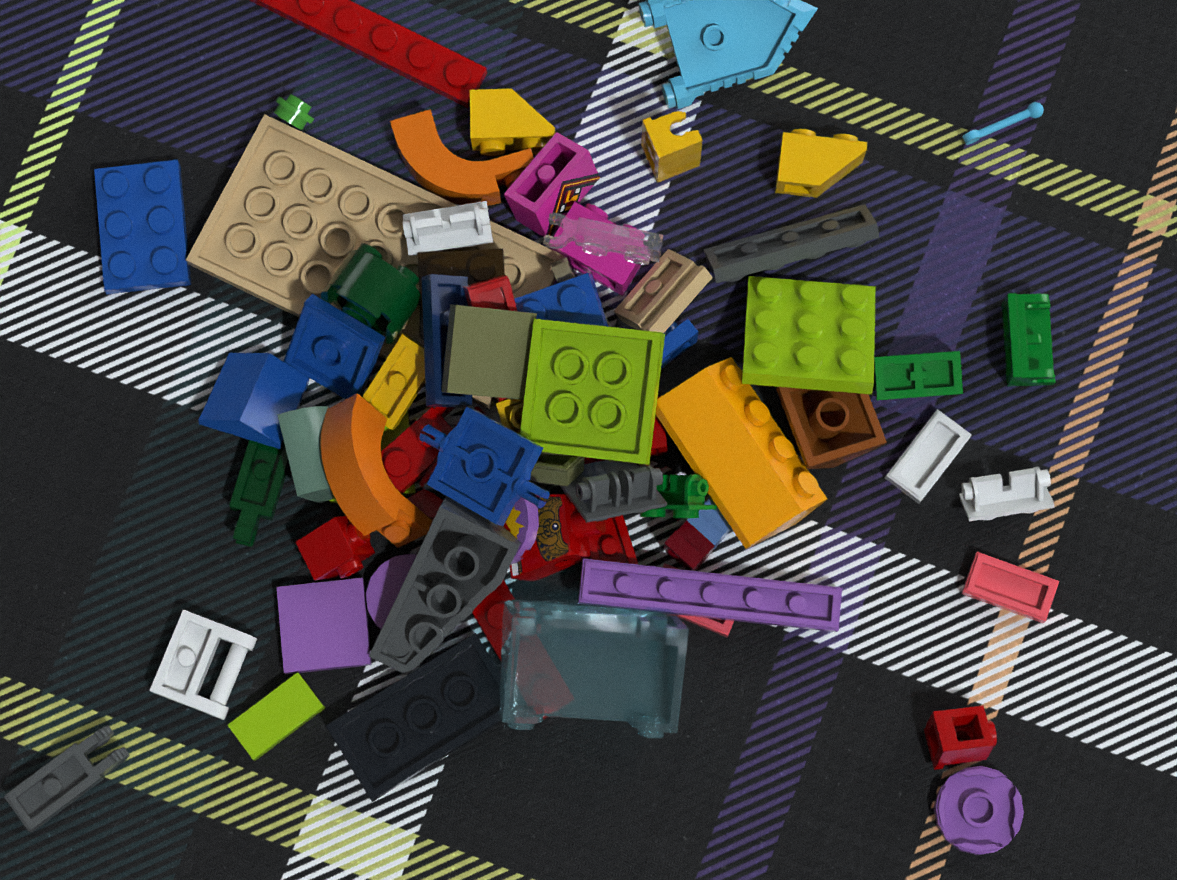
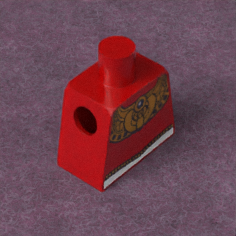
(559, 540)

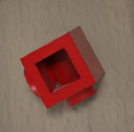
(335, 549)

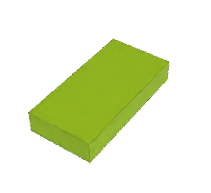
(276, 716)

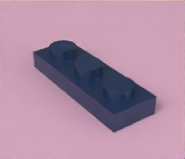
(437, 295)

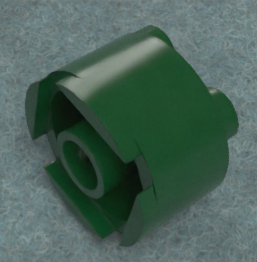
(374, 291)

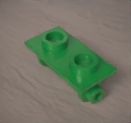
(685, 496)

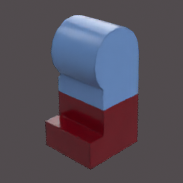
(697, 538)

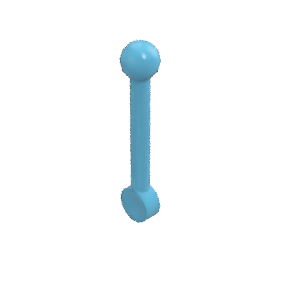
(1034, 110)

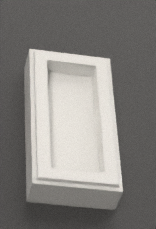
(928, 456)

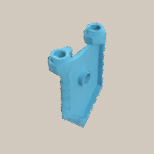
(724, 40)

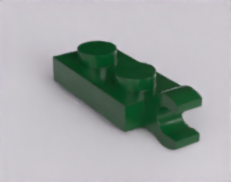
(258, 489)

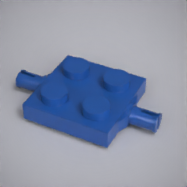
(484, 466)

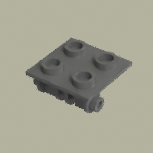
(615, 490)

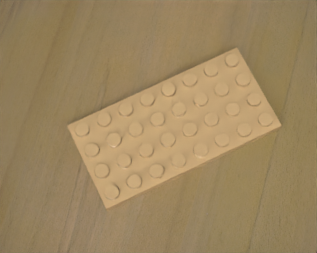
(305, 205)

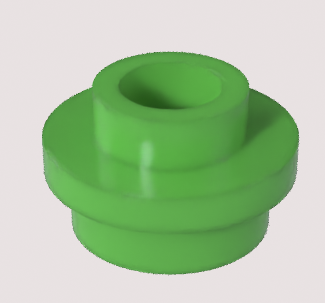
(294, 111)

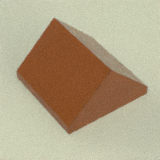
(831, 425)

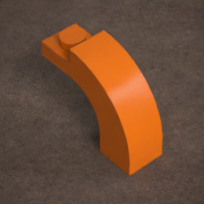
(448, 174)
(357, 475)

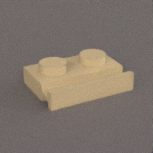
(663, 293)

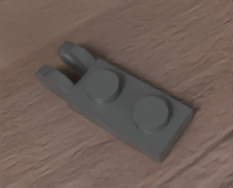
(63, 780)

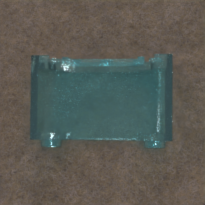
(591, 665)

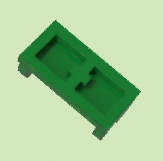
(1027, 340)
(917, 375)

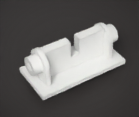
(447, 228)
(988, 498)

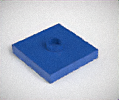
(333, 348)

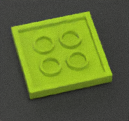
(809, 335)
(592, 390)

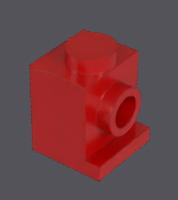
(961, 723)

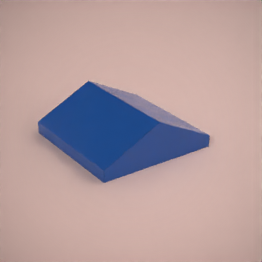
(251, 396)

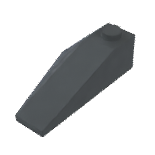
(451, 575)

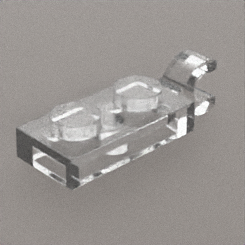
(602, 237)

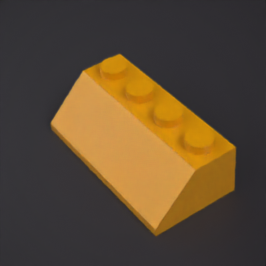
(739, 452)

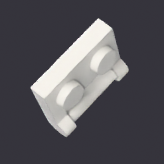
(190, 658)

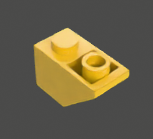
(505, 122)
(815, 163)

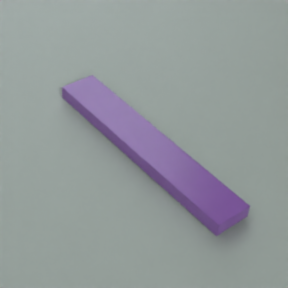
(709, 595)

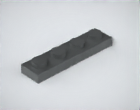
(791, 243)

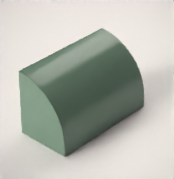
(302, 441)

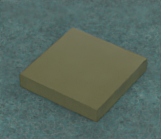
(487, 352)

